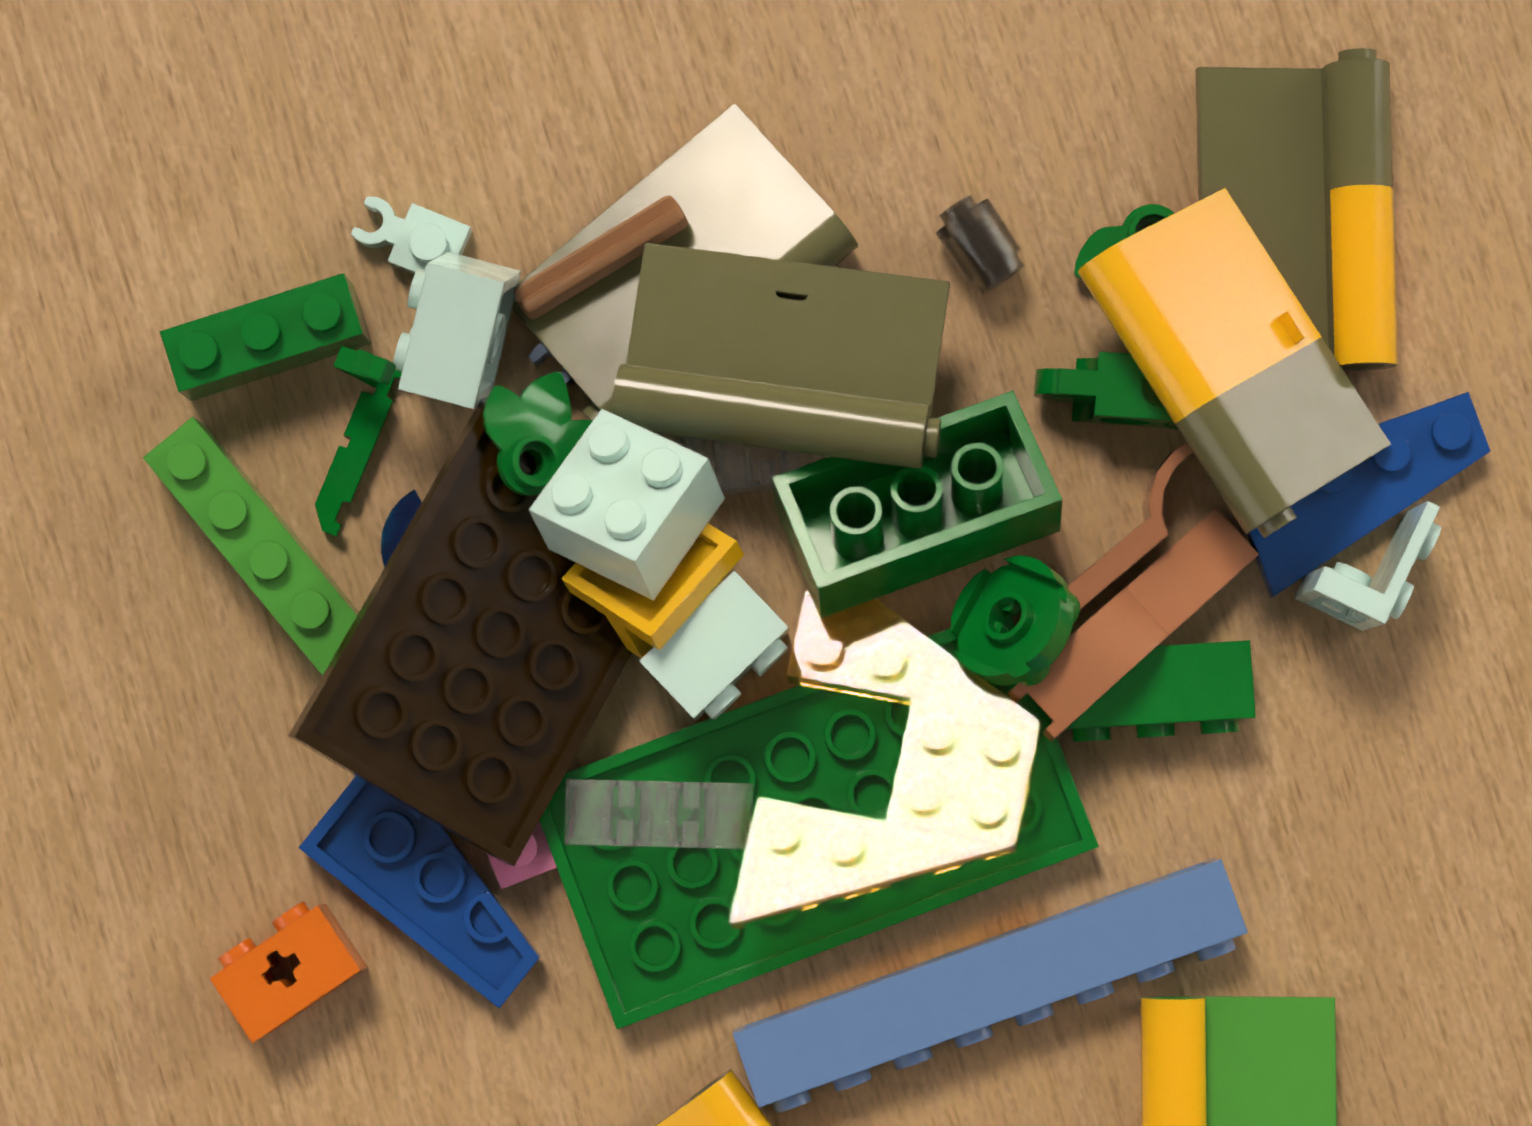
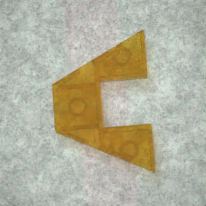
(955, 781)

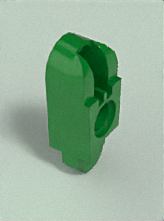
(1105, 392)

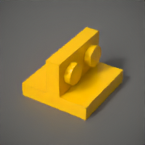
(652, 623)

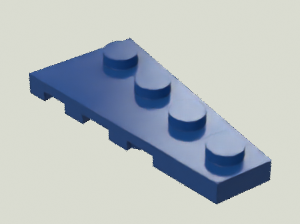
(1423, 454)
(422, 886)

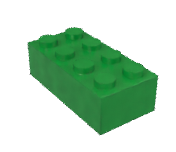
(888, 527)

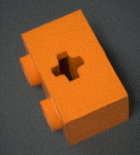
(266, 1003)

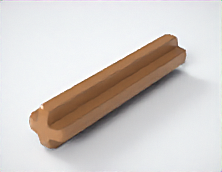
(600, 257)

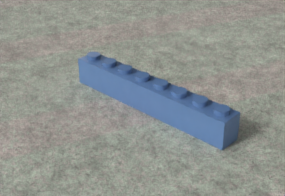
(988, 983)

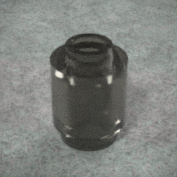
(979, 243)

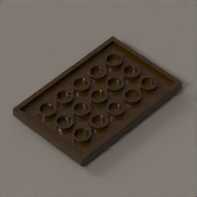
(468, 662)

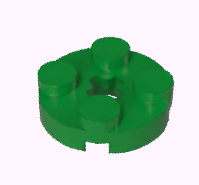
(1036, 640)

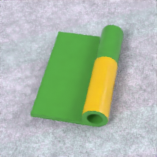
(1238, 1061)

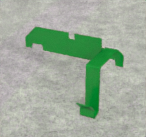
(363, 430)

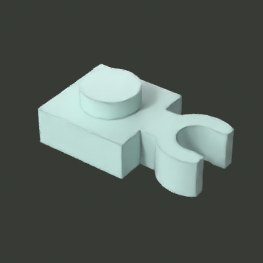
(417, 238)

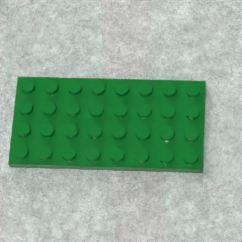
(663, 913)

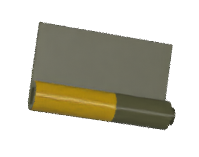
(1315, 183)

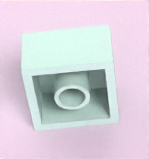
(456, 329)
(627, 504)
(717, 647)

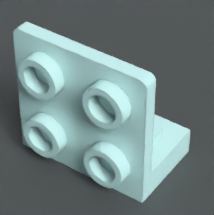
(1346, 590)

